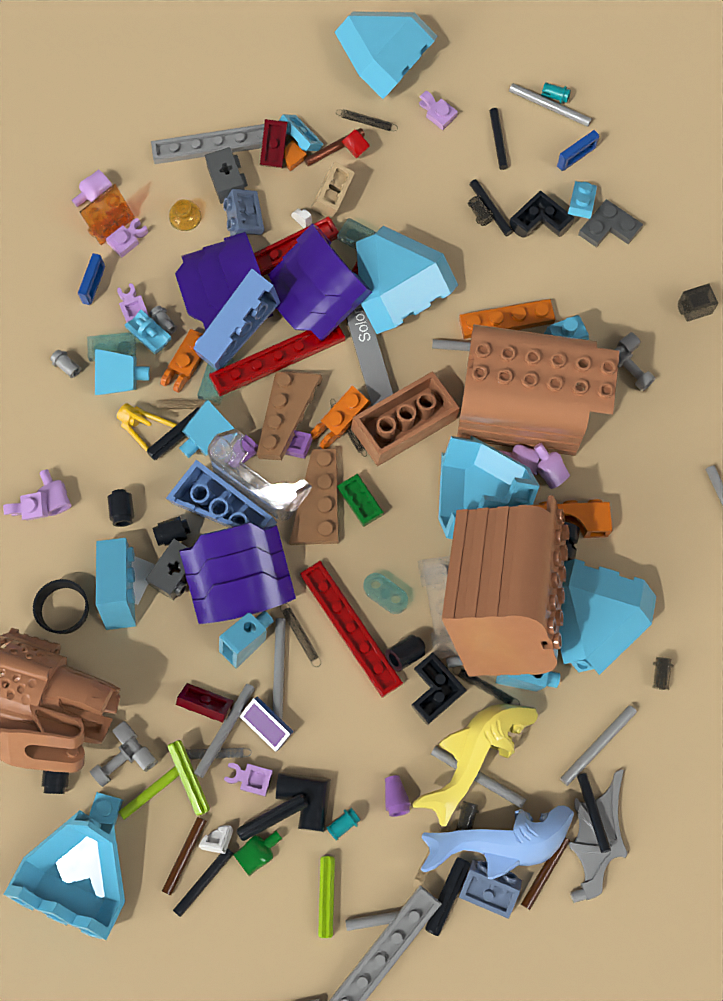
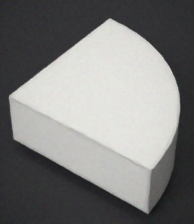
(302, 217)
(217, 840)

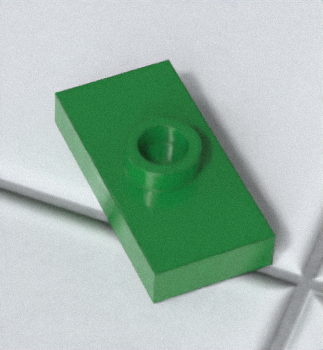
(360, 500)

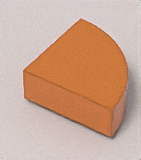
(294, 155)

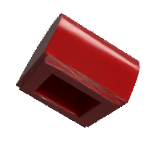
(355, 143)

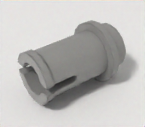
(159, 315)
(60, 359)

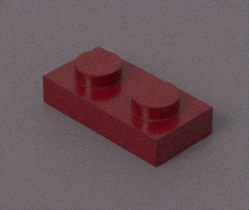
(273, 143)
(204, 702)

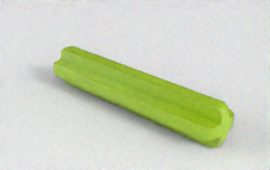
(188, 777)
(326, 897)

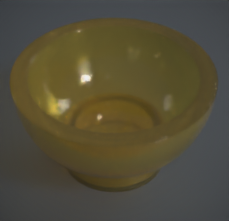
(184, 215)

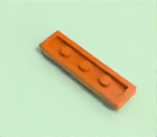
(510, 317)

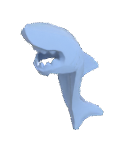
(504, 850)

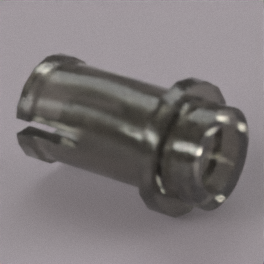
(482, 214)
(662, 673)
(467, 816)

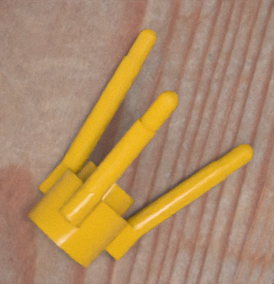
(132, 416)

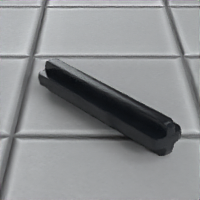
(170, 438)
(272, 817)
(448, 896)

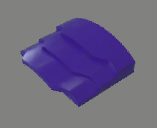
(213, 275)
(316, 285)
(237, 572)

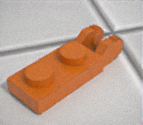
(183, 363)
(340, 416)

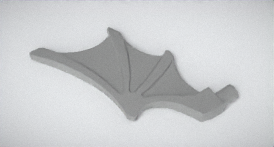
(586, 844)

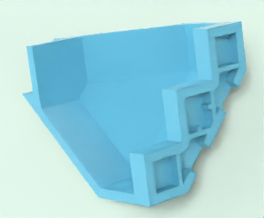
(384, 45)
(401, 276)
(480, 478)
(601, 615)
(73, 877)

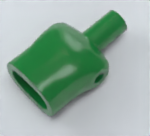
(256, 852)

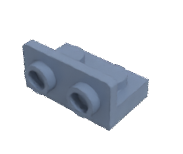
(243, 212)
(491, 894)

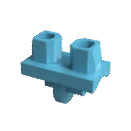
(148, 332)

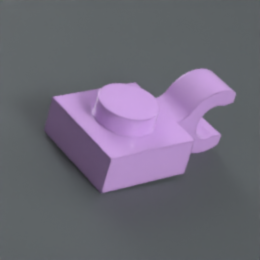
(438, 112)
(31, 507)

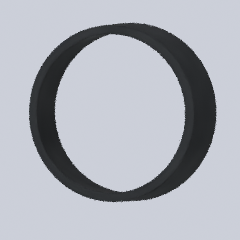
(45, 591)

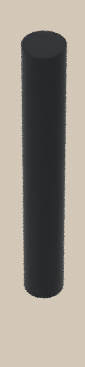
(498, 138)
(498, 218)
(594, 813)
(202, 882)

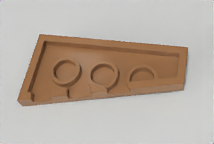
(285, 410)
(318, 513)

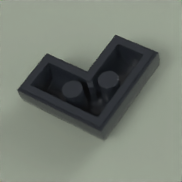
(541, 210)
(443, 689)
(316, 792)

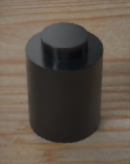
(405, 652)

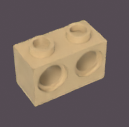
(332, 190)

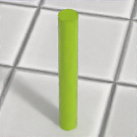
(150, 792)

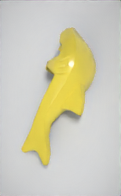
(470, 748)

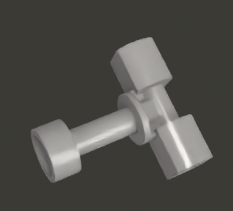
(625, 347)
(130, 750)

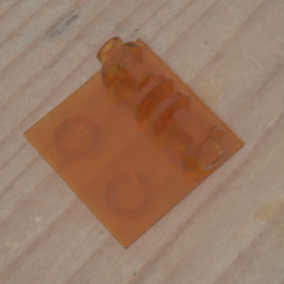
(106, 214)

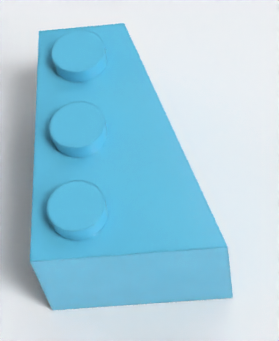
(115, 583)

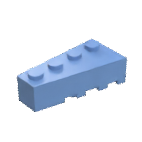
(237, 320)
(216, 500)

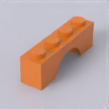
(591, 517)

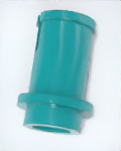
(556, 92)
(343, 823)

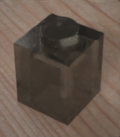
(697, 302)

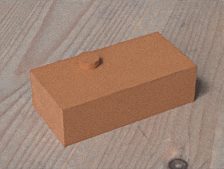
(404, 418)

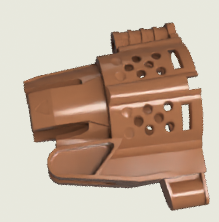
(49, 706)

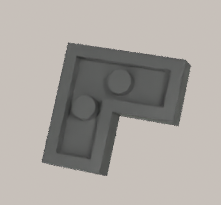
(610, 219)

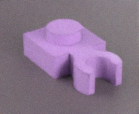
(124, 239)
(131, 304)
(253, 779)

